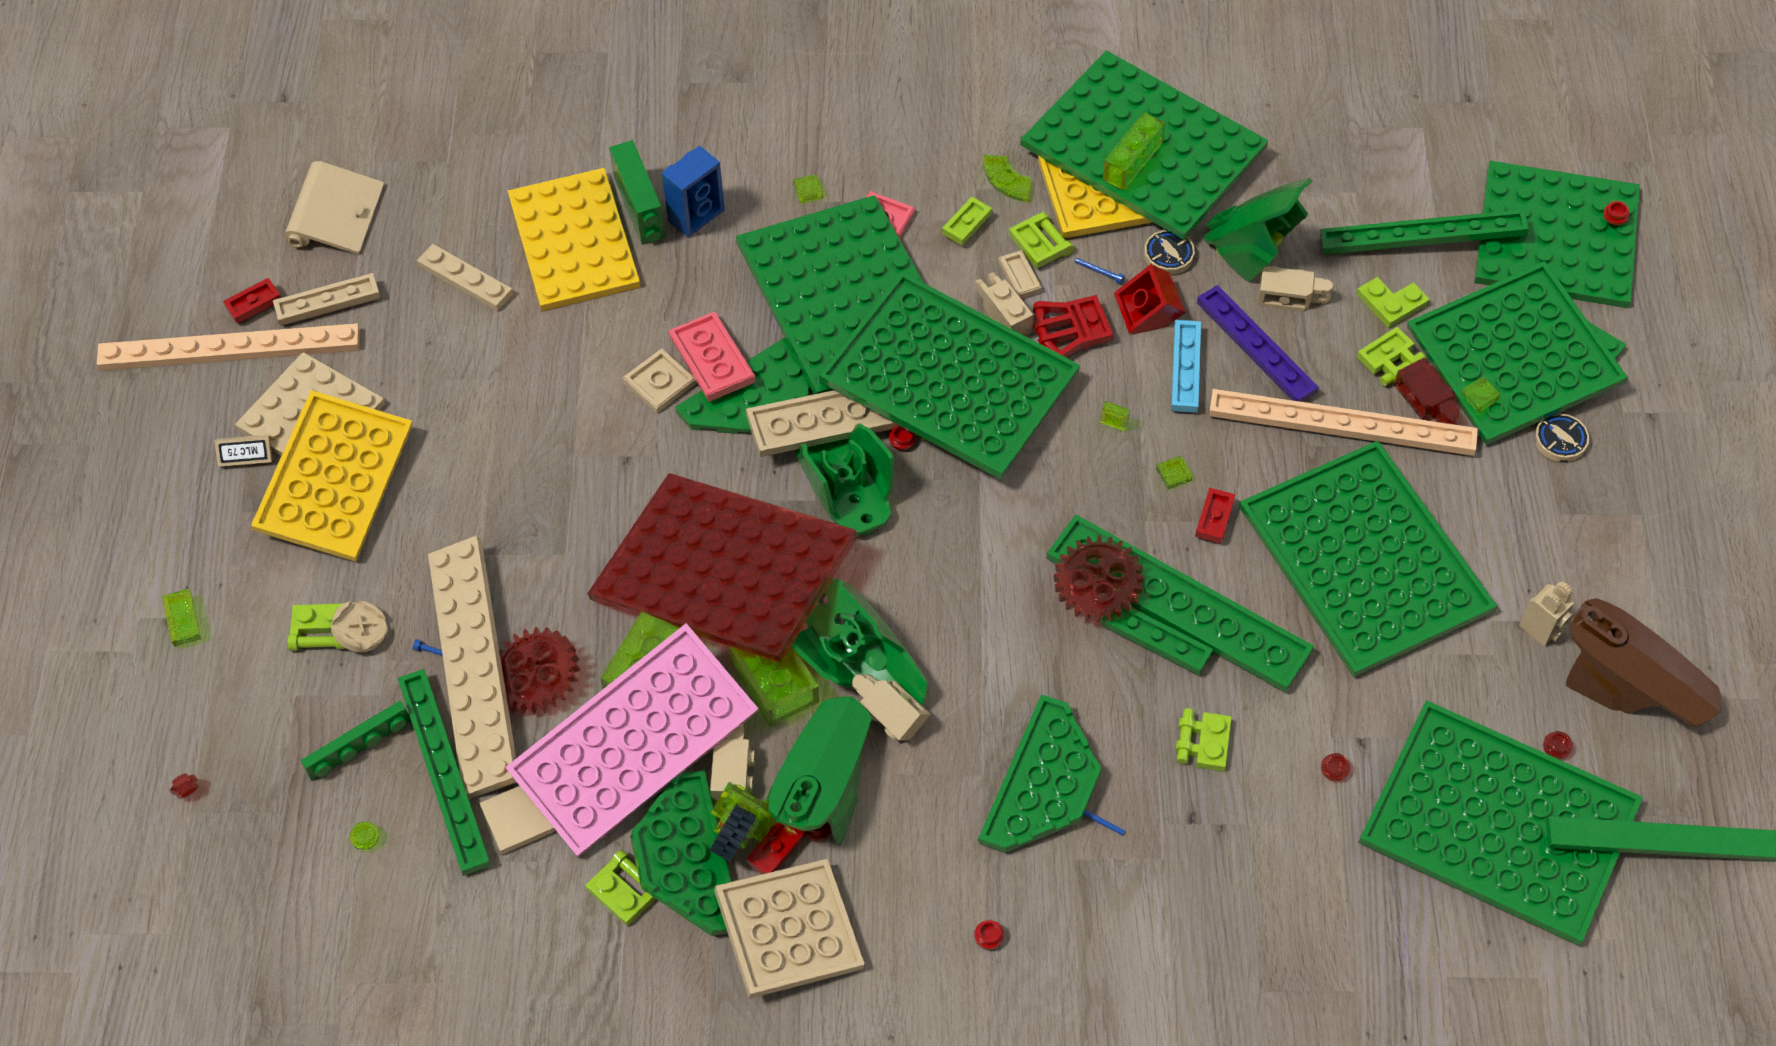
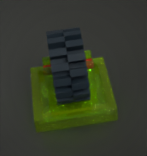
(740, 819)

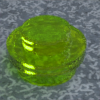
(364, 835)

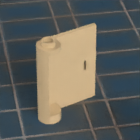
(330, 208)

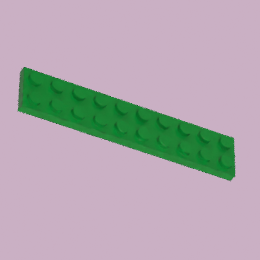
(1202, 613)

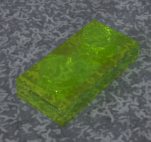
(181, 617)

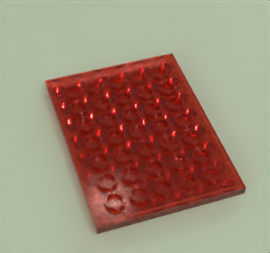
(724, 566)

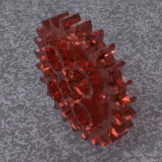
(1085, 597)
(535, 669)

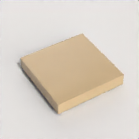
(659, 380)
(515, 820)

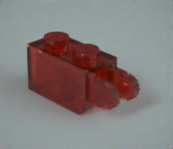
(1426, 392)

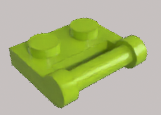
(1035, 244)
(312, 620)
(615, 893)

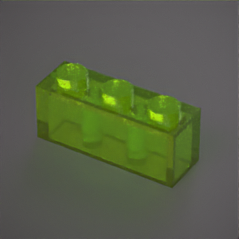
(1133, 151)

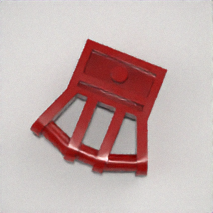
(1085, 317)

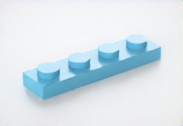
(1186, 366)

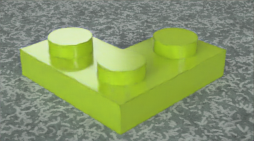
(1392, 307)

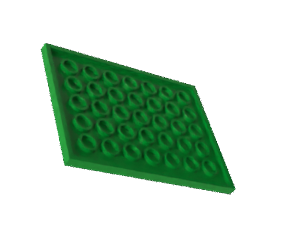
(1185, 175)
(825, 276)
(950, 374)
(1367, 558)
(1475, 815)

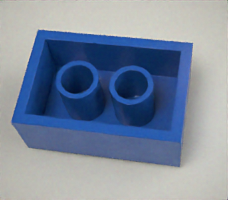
(693, 191)

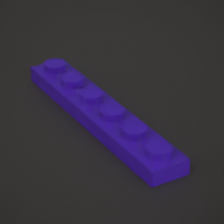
(1257, 344)

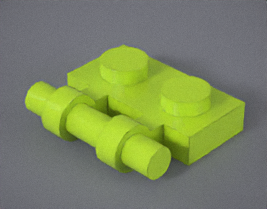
(1387, 349)
(1213, 740)

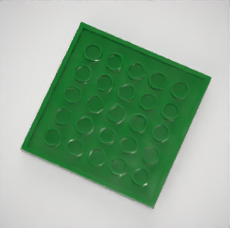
(1564, 230)
(1525, 343)

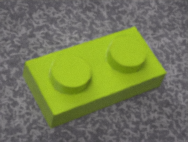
(966, 221)

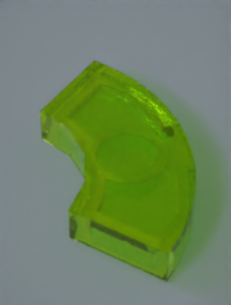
(1005, 179)

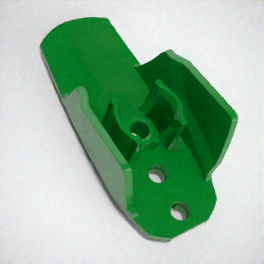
(1245, 229)
(851, 472)
(857, 646)
(825, 763)

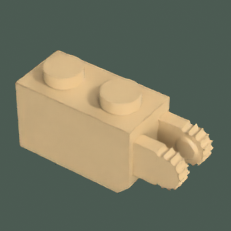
(1292, 289)
(1004, 304)
(1548, 613)
(891, 706)
(732, 763)

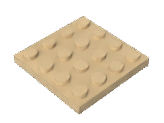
(282, 403)
(788, 928)

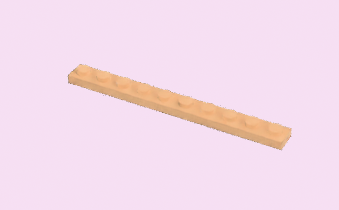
(228, 347)
(1343, 422)

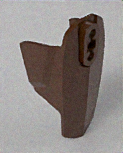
(1635, 668)

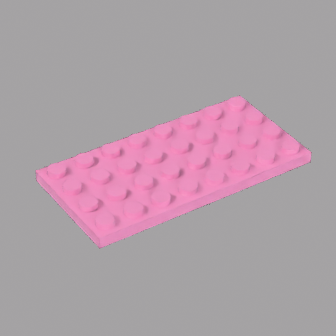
(632, 740)

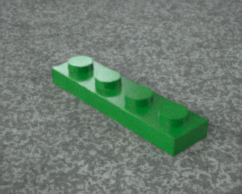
(1160, 639)
(354, 741)

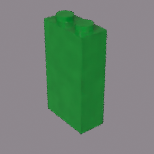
(637, 192)

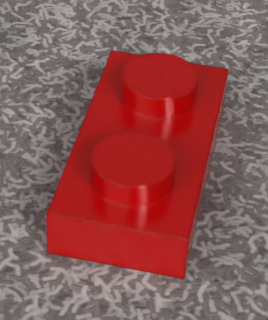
(252, 300)
(1215, 515)
(775, 848)

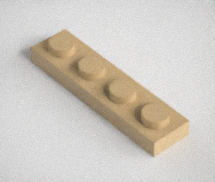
(465, 277)
(326, 299)

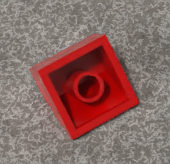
(1149, 300)

